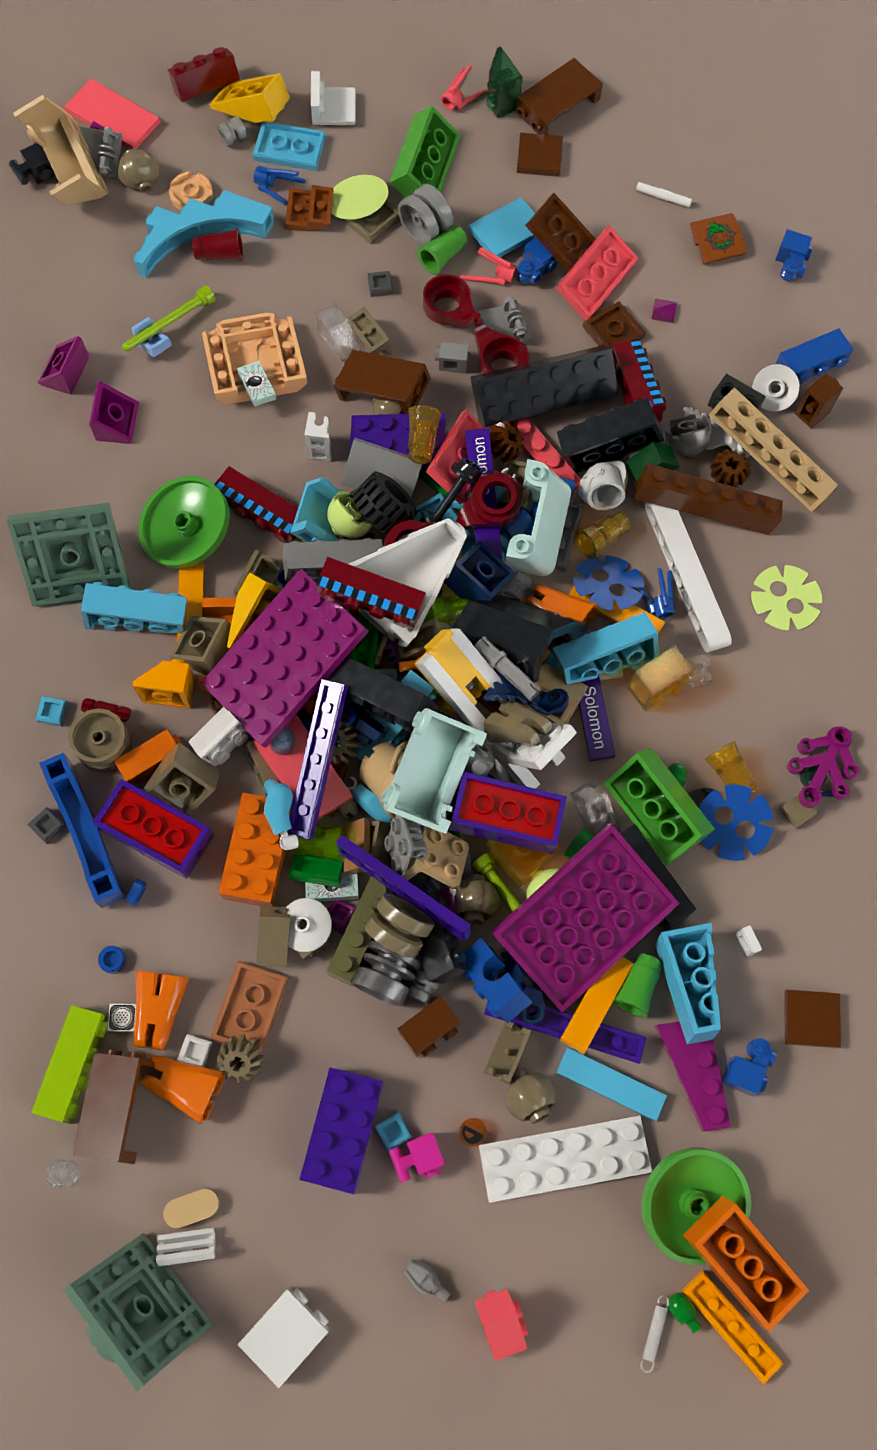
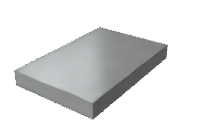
(369, 457)

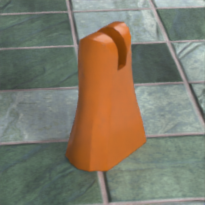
(563, 604)
(156, 1007)
(185, 1086)

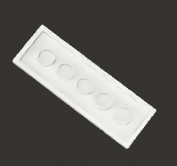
(564, 1159)

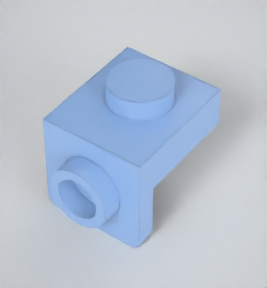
(154, 345)

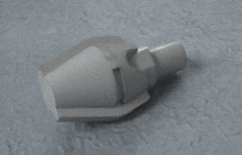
(425, 1279)

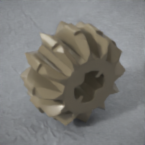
(348, 744)
(231, 1055)

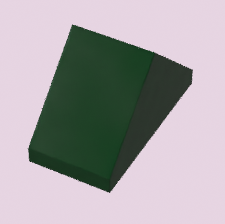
(653, 454)

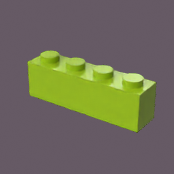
(70, 1064)

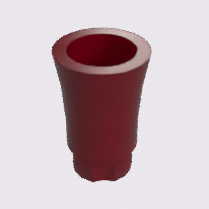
(219, 246)

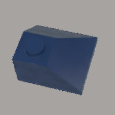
(479, 574)

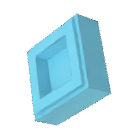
(51, 711)
(393, 1131)

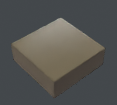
(797, 813)

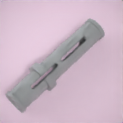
(510, 671)

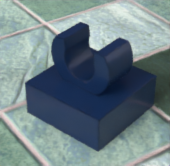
(371, 730)

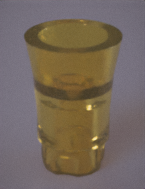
(422, 432)
(602, 533)
(731, 766)

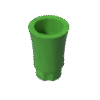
(441, 249)
(639, 986)

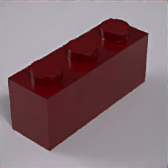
(203, 74)

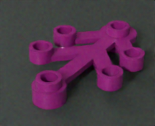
(826, 764)

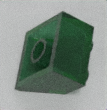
(503, 85)

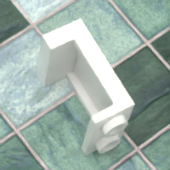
(285, 1336)

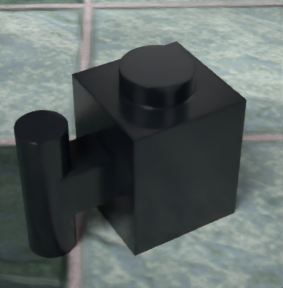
(34, 163)

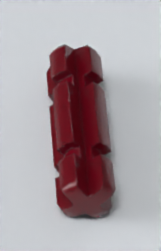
(123, 713)

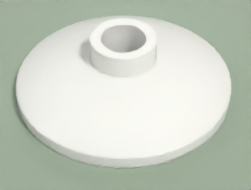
(778, 375)
(318, 924)

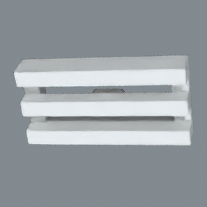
(186, 1243)

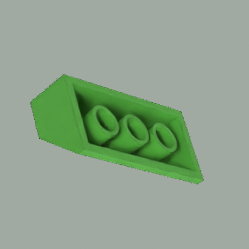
(425, 153)
(658, 805)

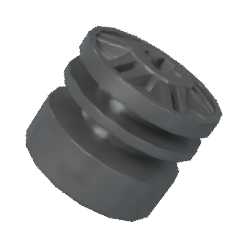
(385, 975)

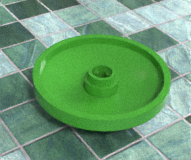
(184, 522)
(683, 1191)

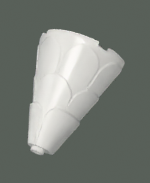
(418, 562)

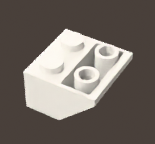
(219, 738)

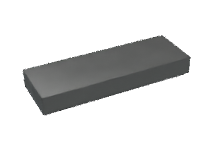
(571, 524)

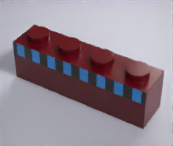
(637, 375)
(258, 504)
(370, 592)

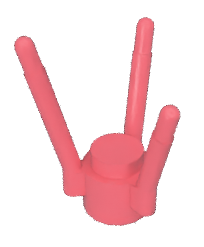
(453, 96)
(505, 269)

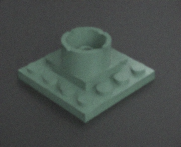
(66, 550)
(137, 1311)

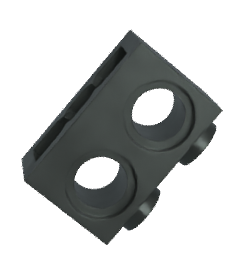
(727, 384)

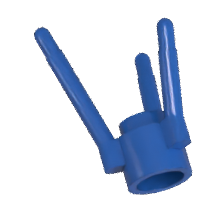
(267, 176)
(664, 604)

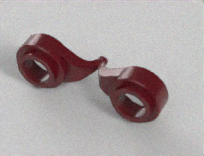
(489, 343)
(474, 512)

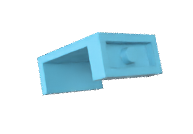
(311, 517)

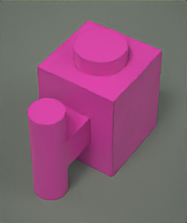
(423, 1154)

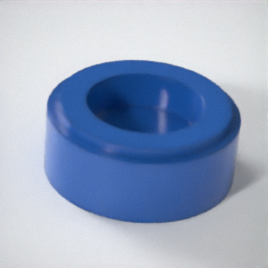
(136, 892)
(112, 959)

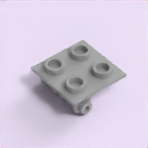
(105, 149)
(507, 319)
(404, 843)

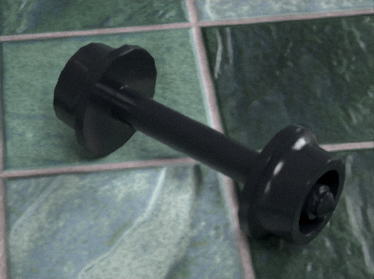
(468, 472)

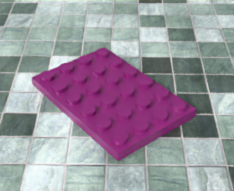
(283, 658)
(585, 917)

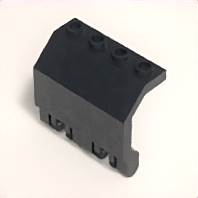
(517, 629)

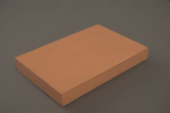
(250, 1004)

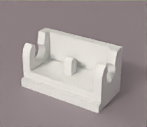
(317, 439)

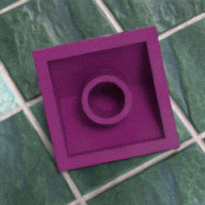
(65, 366)
(113, 415)

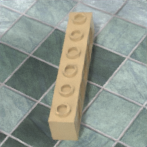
(773, 449)

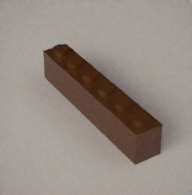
(708, 499)

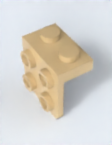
(444, 857)

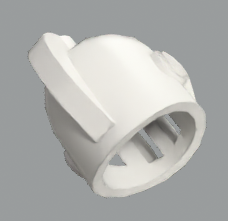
(604, 485)

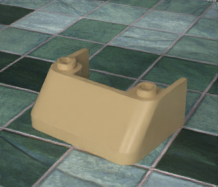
(65, 150)

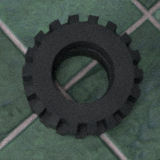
(384, 502)

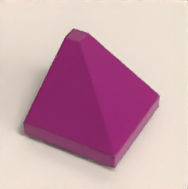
(664, 310)
(341, 915)

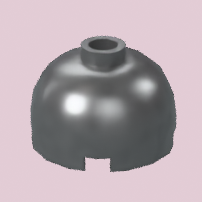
(688, 435)

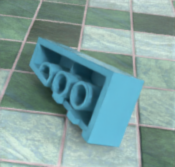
(608, 650)
(691, 980)

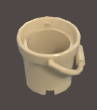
(381, 767)

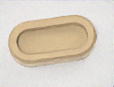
(191, 1208)

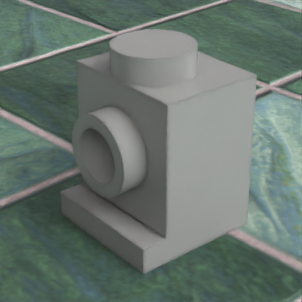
(452, 356)
(482, 760)

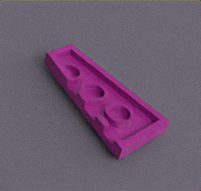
(699, 1074)

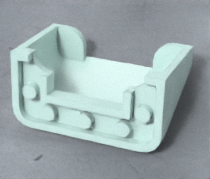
(539, 551)
(431, 769)

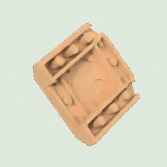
(251, 340)

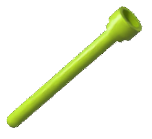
(203, 297)
(486, 867)

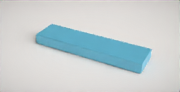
(611, 1084)

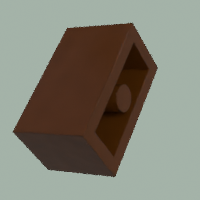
(819, 400)
(429, 1027)

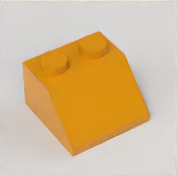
(167, 684)

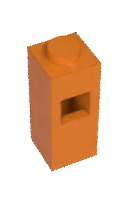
(144, 760)

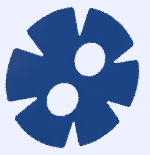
(602, 596)
(754, 812)

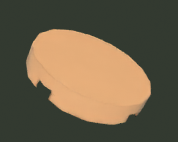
(190, 186)

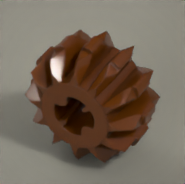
(505, 441)
(730, 468)

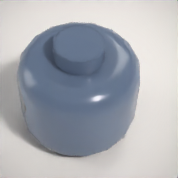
(283, 742)

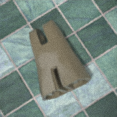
(516, 724)

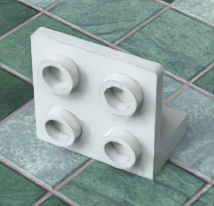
(331, 104)

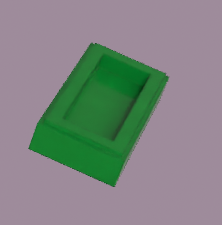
(316, 870)

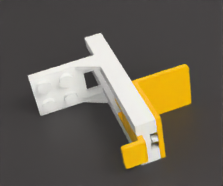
(459, 677)

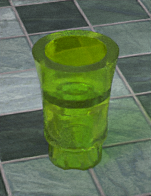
(446, 609)
(322, 844)

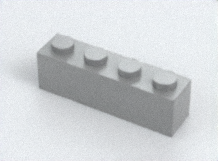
(312, 555)

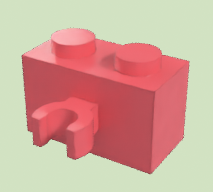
(501, 1323)

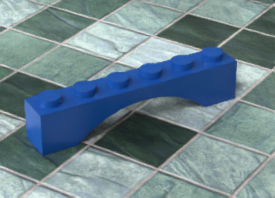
(87, 838)

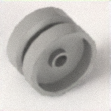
(425, 214)

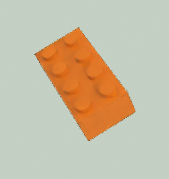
(253, 856)
(746, 1263)

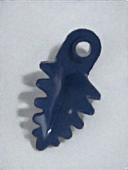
(546, 704)
(529, 986)

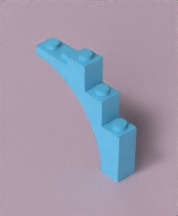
(196, 219)

